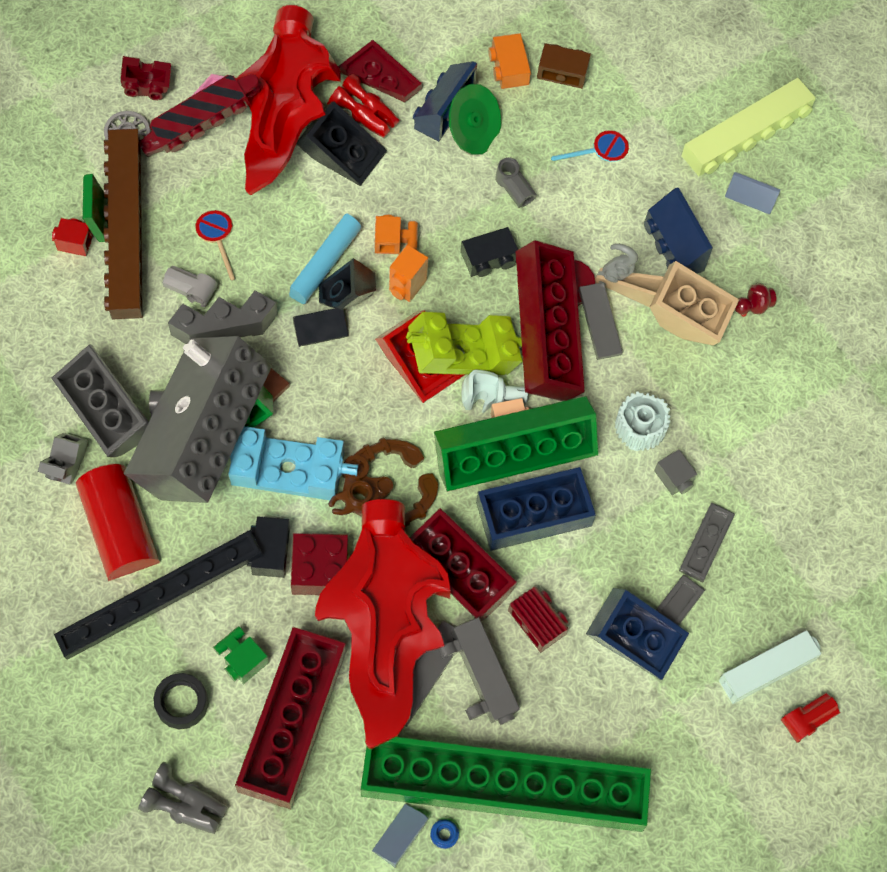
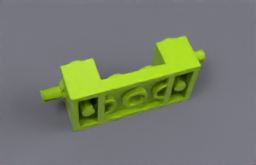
(487, 346)

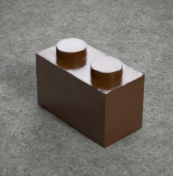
(563, 65)

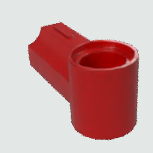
(807, 719)

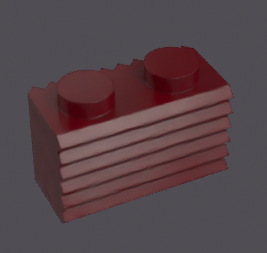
(538, 618)

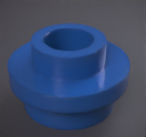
(447, 825)

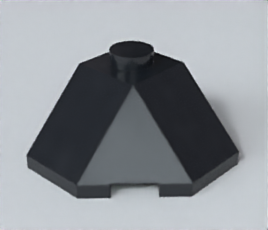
(347, 286)

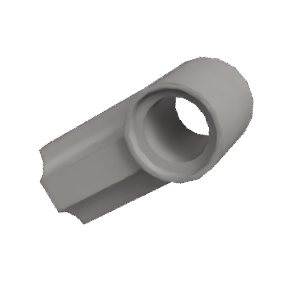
(194, 287)

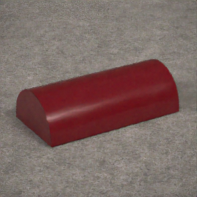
(472, 574)

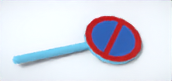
(608, 146)

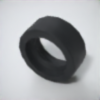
(171, 682)

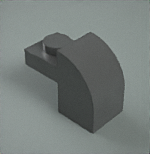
(64, 458)

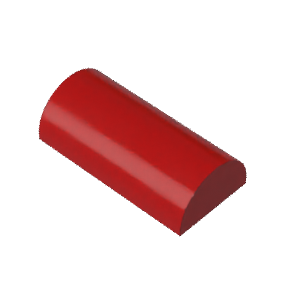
(116, 521)

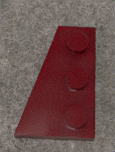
(381, 72)

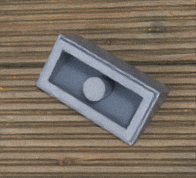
(752, 193)
(400, 835)

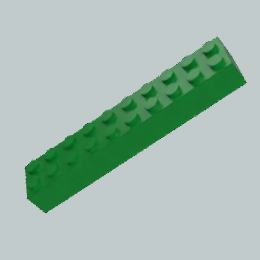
(508, 783)

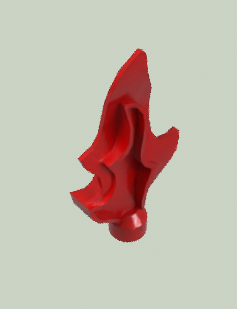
(286, 101)
(385, 607)

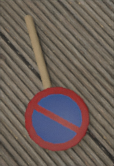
(214, 227)

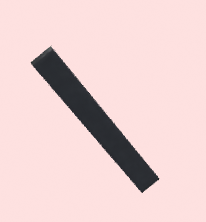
(158, 595)

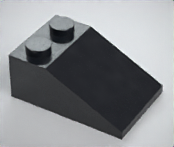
(341, 145)

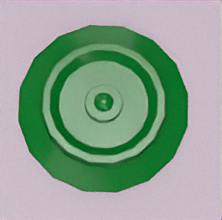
(474, 119)

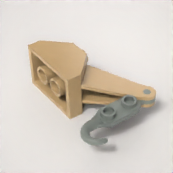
(679, 300)

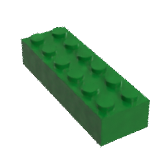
(516, 443)

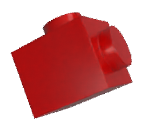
(72, 236)

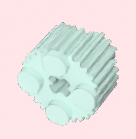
(631, 423)

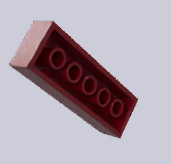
(549, 321)
(291, 718)

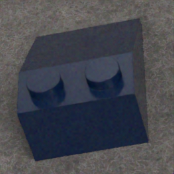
(637, 632)

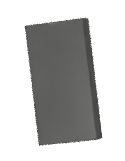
(680, 600)

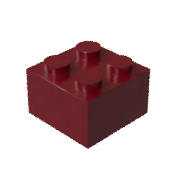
(316, 561)

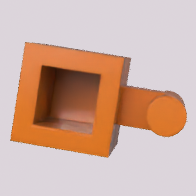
(389, 235)

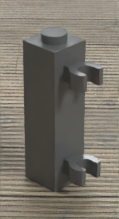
(484, 671)

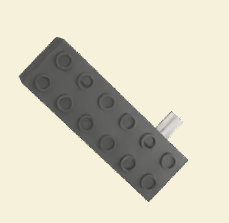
(198, 419)

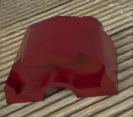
(145, 79)

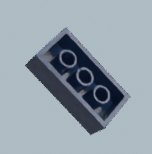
(535, 508)

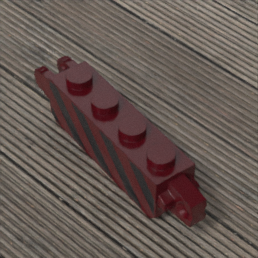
(199, 113)

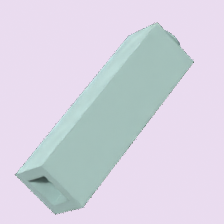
(770, 666)

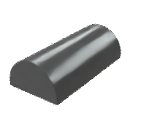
(101, 402)

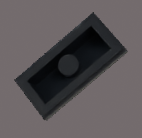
(320, 326)

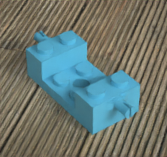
(317, 467)

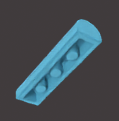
(324, 259)

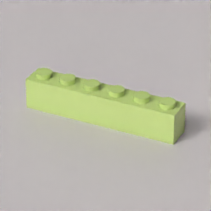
(748, 127)

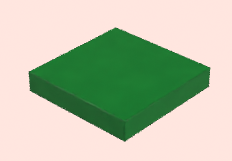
(94, 206)

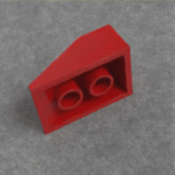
(402, 357)

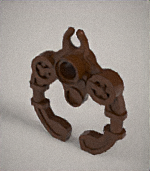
(381, 487)

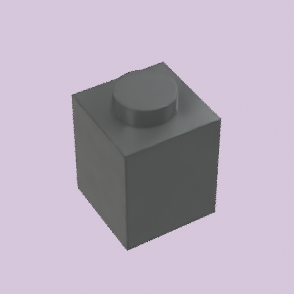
(676, 473)

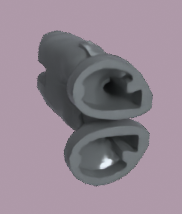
(192, 802)

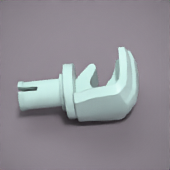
(490, 388)

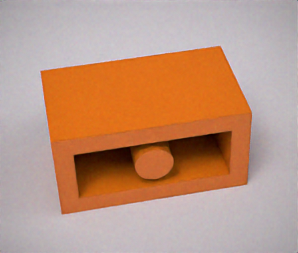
(510, 61)
(408, 273)

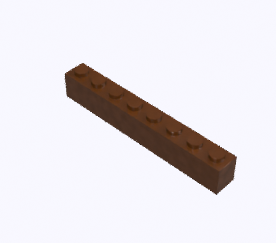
(124, 224)

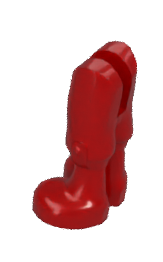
(370, 113)

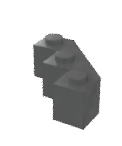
(224, 319)

